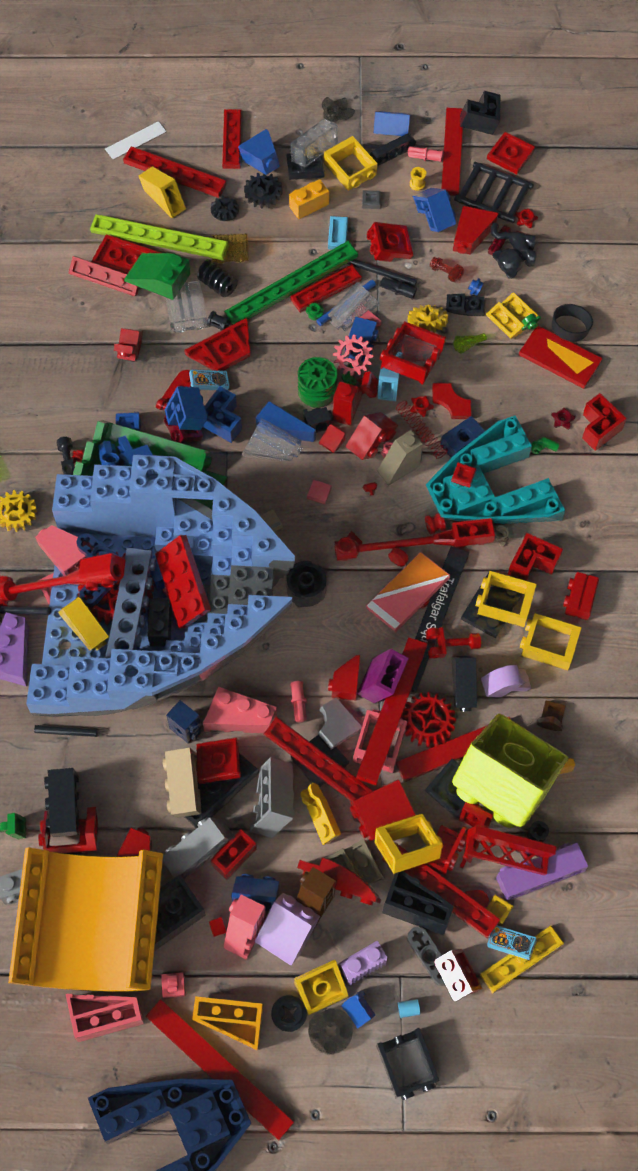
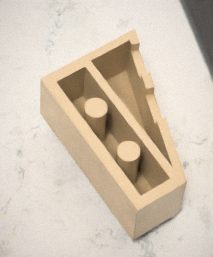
(182, 782)

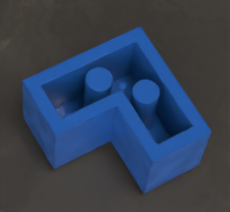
(436, 207)
(186, 409)
(220, 416)

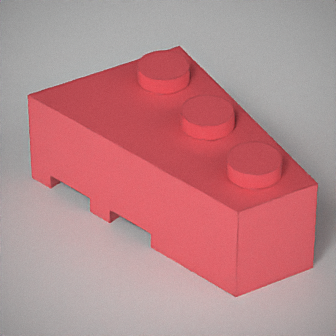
(238, 713)
(243, 926)
(102, 1015)

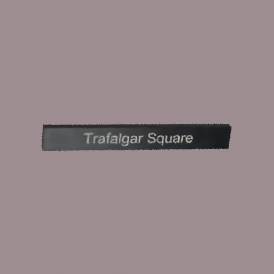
(439, 605)

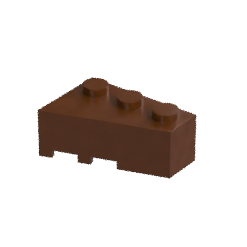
(316, 891)

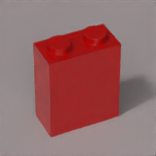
(381, 808)

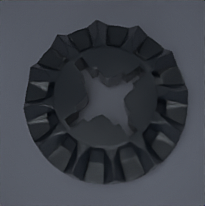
(224, 214)
(289, 1002)

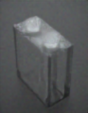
(187, 309)

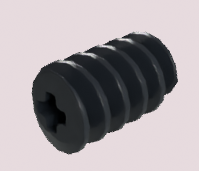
(216, 278)

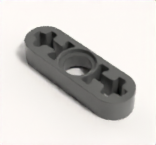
(415, 945)

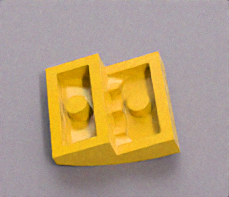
(509, 315)

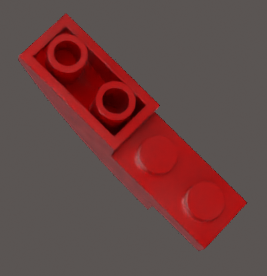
(347, 881)

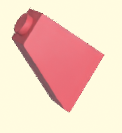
(61, 548)

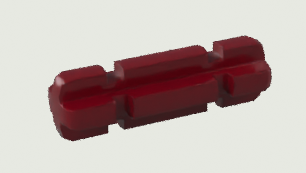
(497, 244)

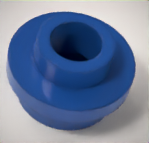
(475, 286)

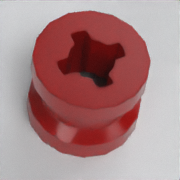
(435, 523)

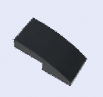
(465, 306)

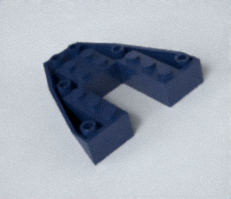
(203, 1110)

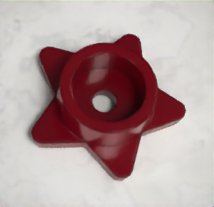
(562, 414)

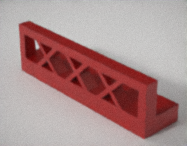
(509, 841)

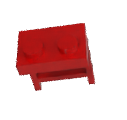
(474, 815)

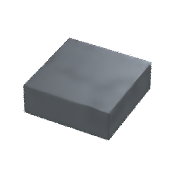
(370, 199)

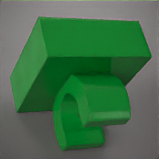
(14, 826)

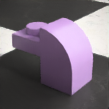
(505, 680)

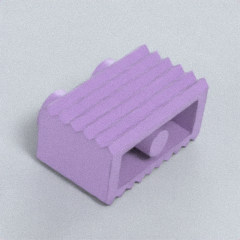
(363, 963)

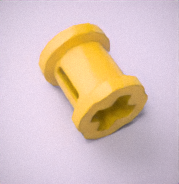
(418, 175)

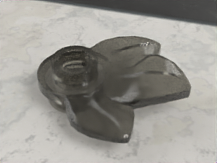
(336, 110)

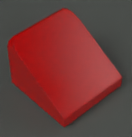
(332, 438)

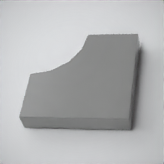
(338, 724)

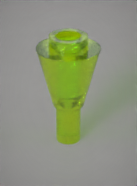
(463, 343)

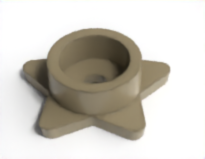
(506, 535)

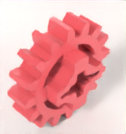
(355, 363)

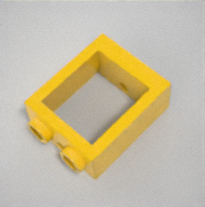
(343, 150)
(509, 583)
(545, 656)
(389, 833)

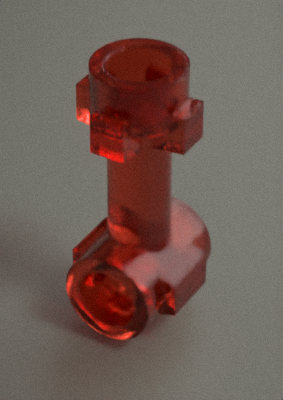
(454, 273)

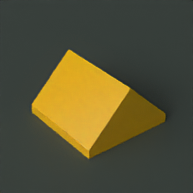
(321, 987)

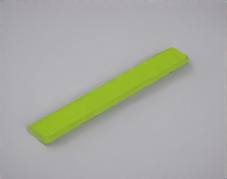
(160, 237)

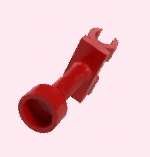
(473, 641)

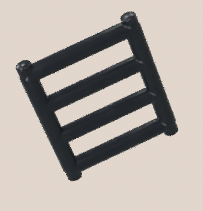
(509, 179)

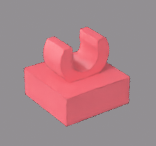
(173, 985)

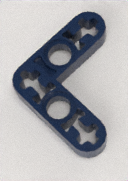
(86, 550)

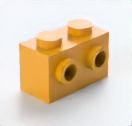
(309, 199)

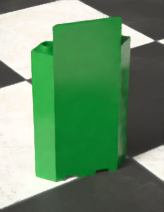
(158, 446)

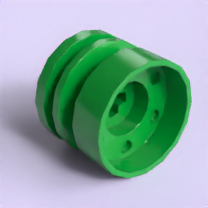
(317, 382)

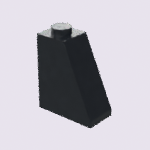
(464, 682)

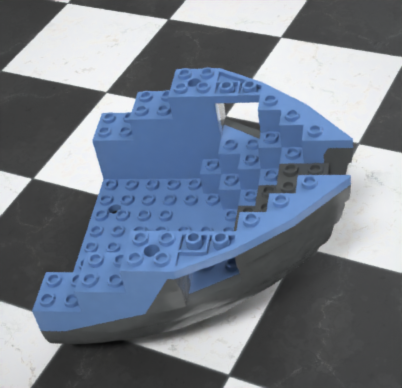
(146, 510)

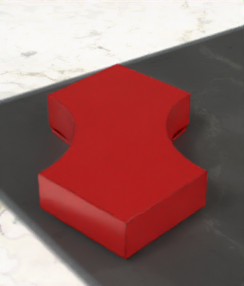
(444, 395)

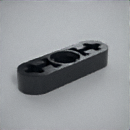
(393, 149)

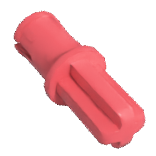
(425, 153)
(298, 701)

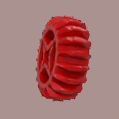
(435, 723)

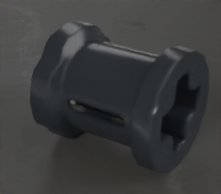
(218, 321)
(542, 828)

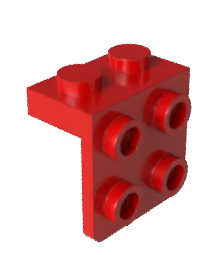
(452, 843)

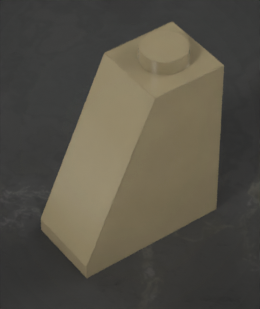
(401, 458)

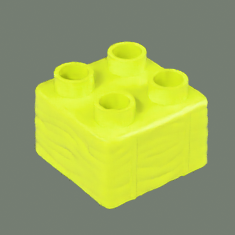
(508, 771)

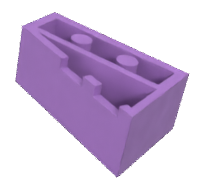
(13, 649)

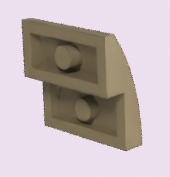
(359, 860)

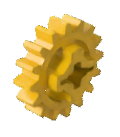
(428, 317)
(15, 510)

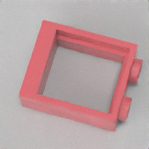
(372, 717)

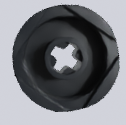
(306, 594)

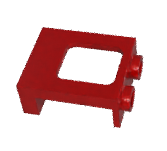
(88, 835)

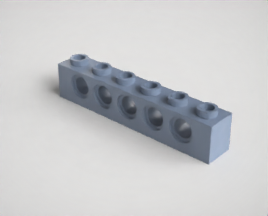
(135, 560)

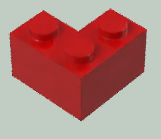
(604, 421)
(370, 433)
(534, 553)

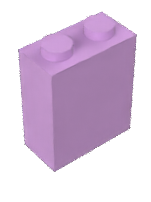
(287, 928)

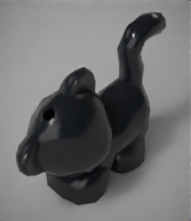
(511, 259)

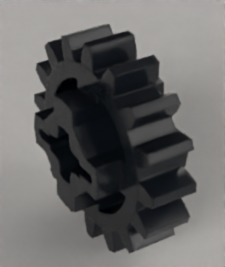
(263, 190)

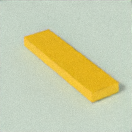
(512, 966)

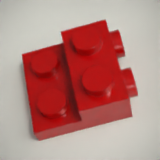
(389, 241)

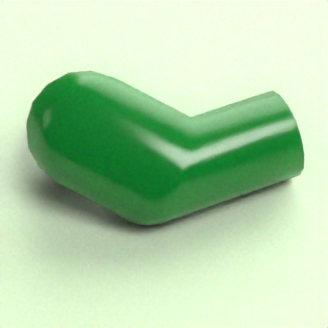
(347, 378)
(542, 443)

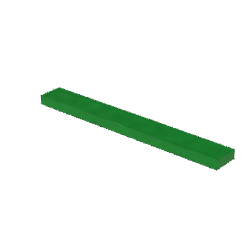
(292, 283)

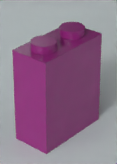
(382, 676)

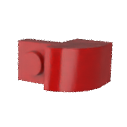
(129, 344)

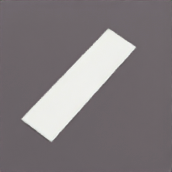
(135, 140)

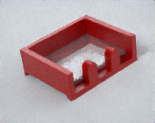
(412, 352)

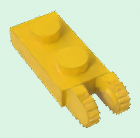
(320, 813)

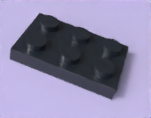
(497, 598)

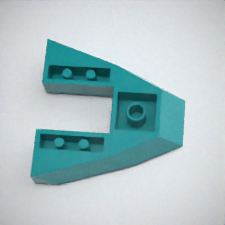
(493, 449)

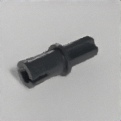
(398, 287)

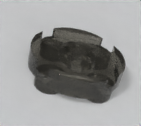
(343, 1031)

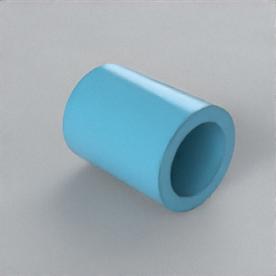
(408, 1008)

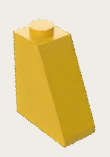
(163, 191)
(84, 624)

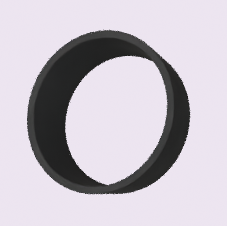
(574, 311)

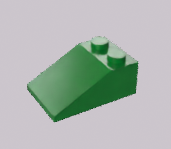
(160, 273)

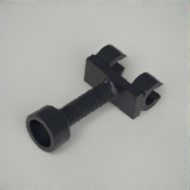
(64, 445)

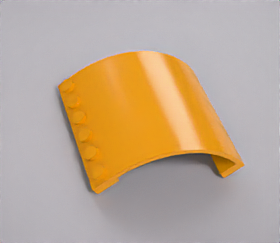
(86, 921)

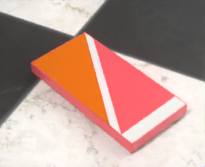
(408, 592)

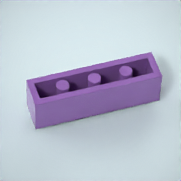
(565, 864)

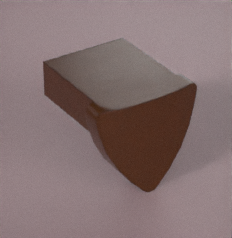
(552, 716)

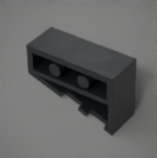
(62, 802)
(416, 904)

